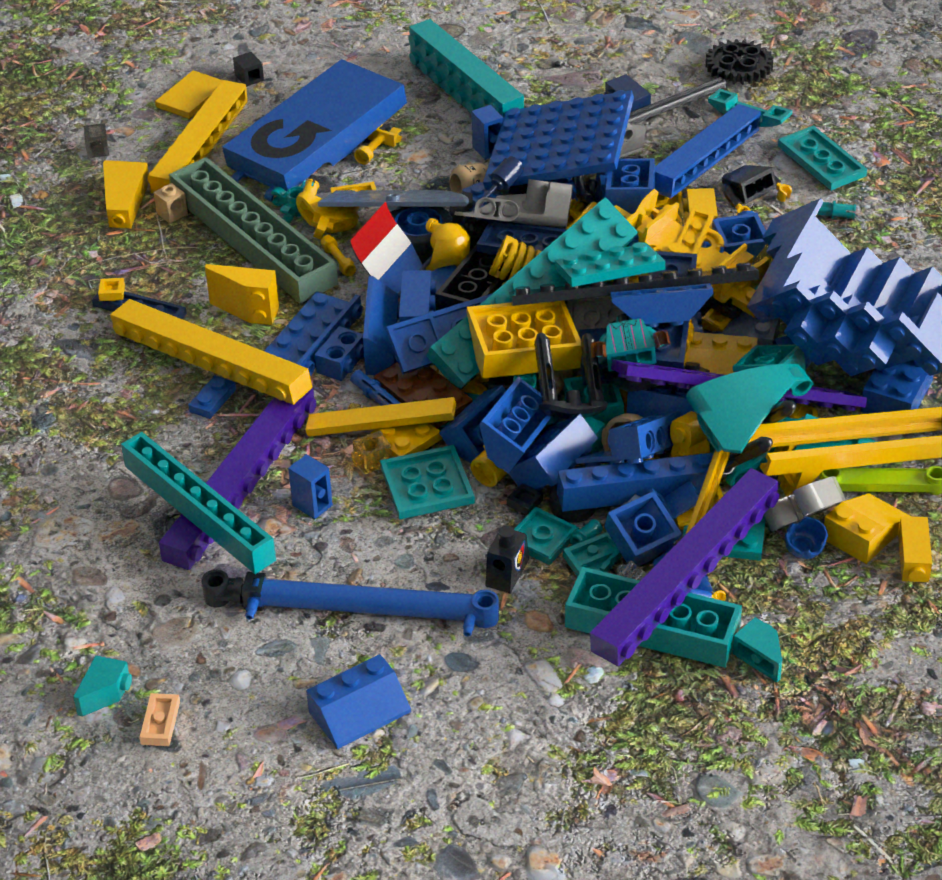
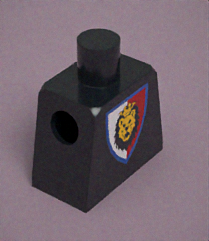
(506, 551)

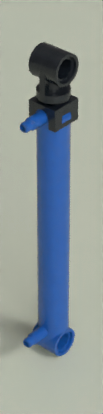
(257, 591)

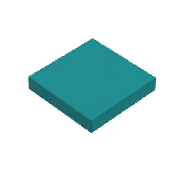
(545, 534)

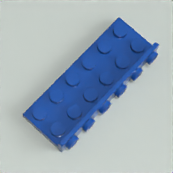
(313, 327)

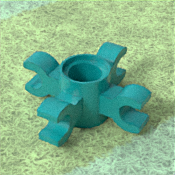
(288, 200)

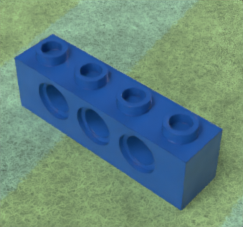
(644, 437)

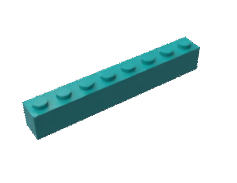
(199, 503)

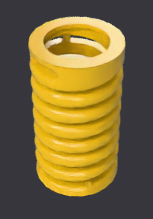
(516, 255)

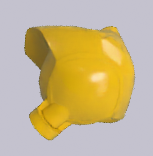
(449, 244)

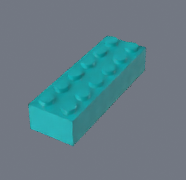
(695, 630)

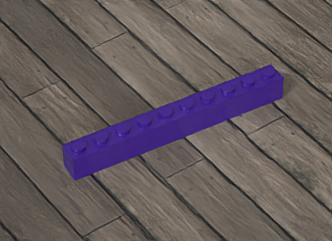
(239, 473)
(683, 567)

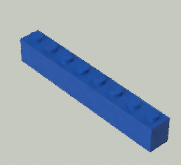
(705, 149)

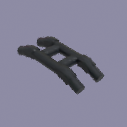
(584, 192)

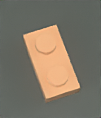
(159, 719)

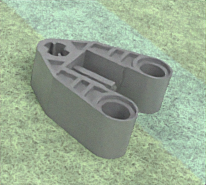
(804, 503)

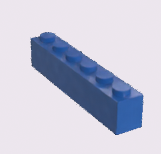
(620, 482)

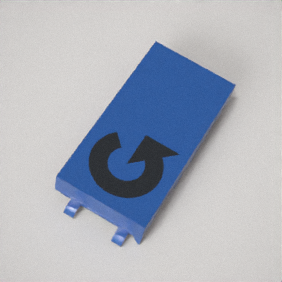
(314, 126)

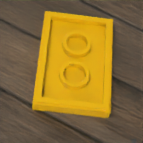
(188, 94)

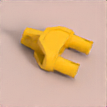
(324, 218)

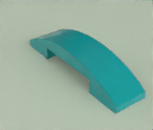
(726, 100)

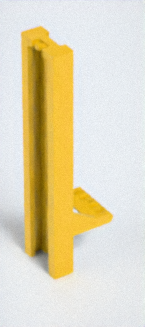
(803, 466)

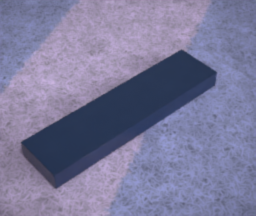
(169, 308)

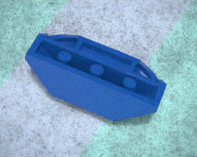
(663, 304)

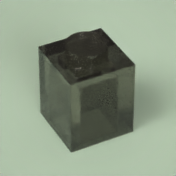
(96, 140)

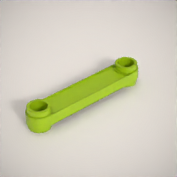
(887, 479)

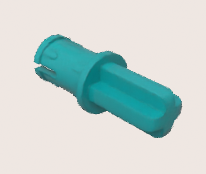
(837, 210)

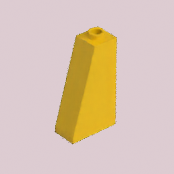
(124, 191)

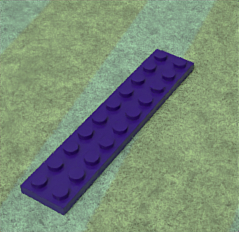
(685, 378)

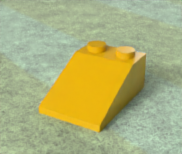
(244, 292)
(863, 526)

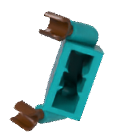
(629, 341)

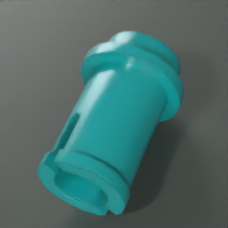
(590, 530)

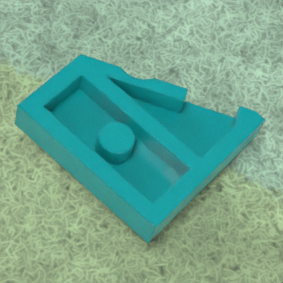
(594, 553)

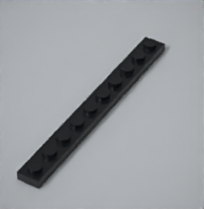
(694, 276)

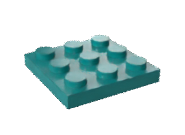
(427, 482)

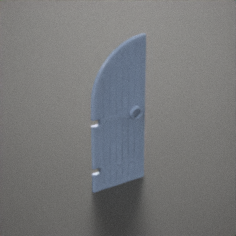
(394, 198)

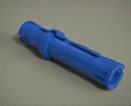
(363, 382)

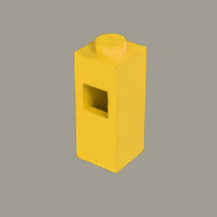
(914, 549)

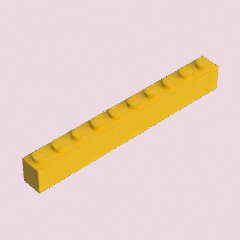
(212, 351)

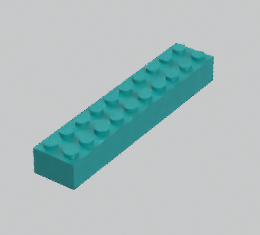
(596, 230)

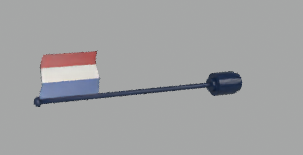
(386, 249)

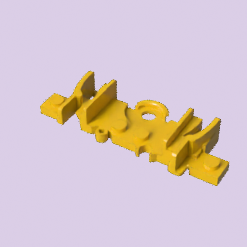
(663, 234)

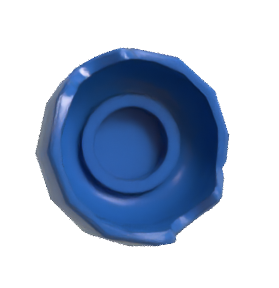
(806, 538)

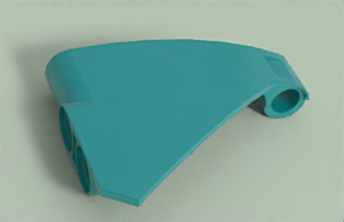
(738, 402)

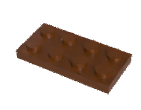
(421, 386)

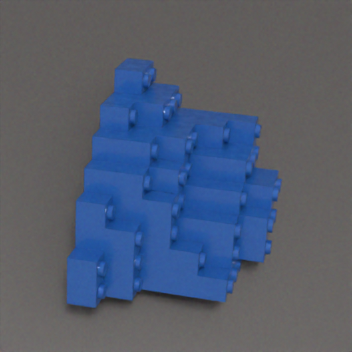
(846, 302)

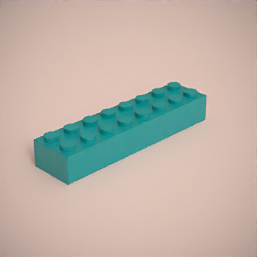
(459, 70)

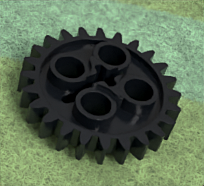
(739, 61)

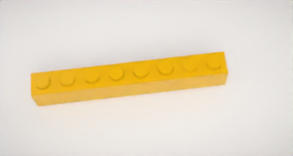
(201, 132)

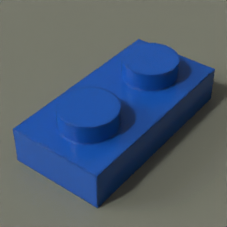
(212, 397)

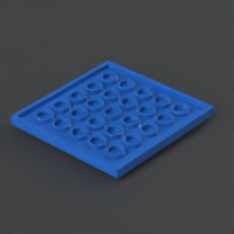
(563, 137)

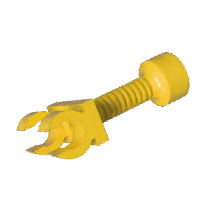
(364, 153)

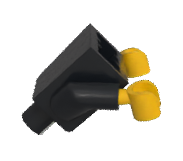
(751, 183)

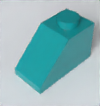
(760, 648)
(102, 685)

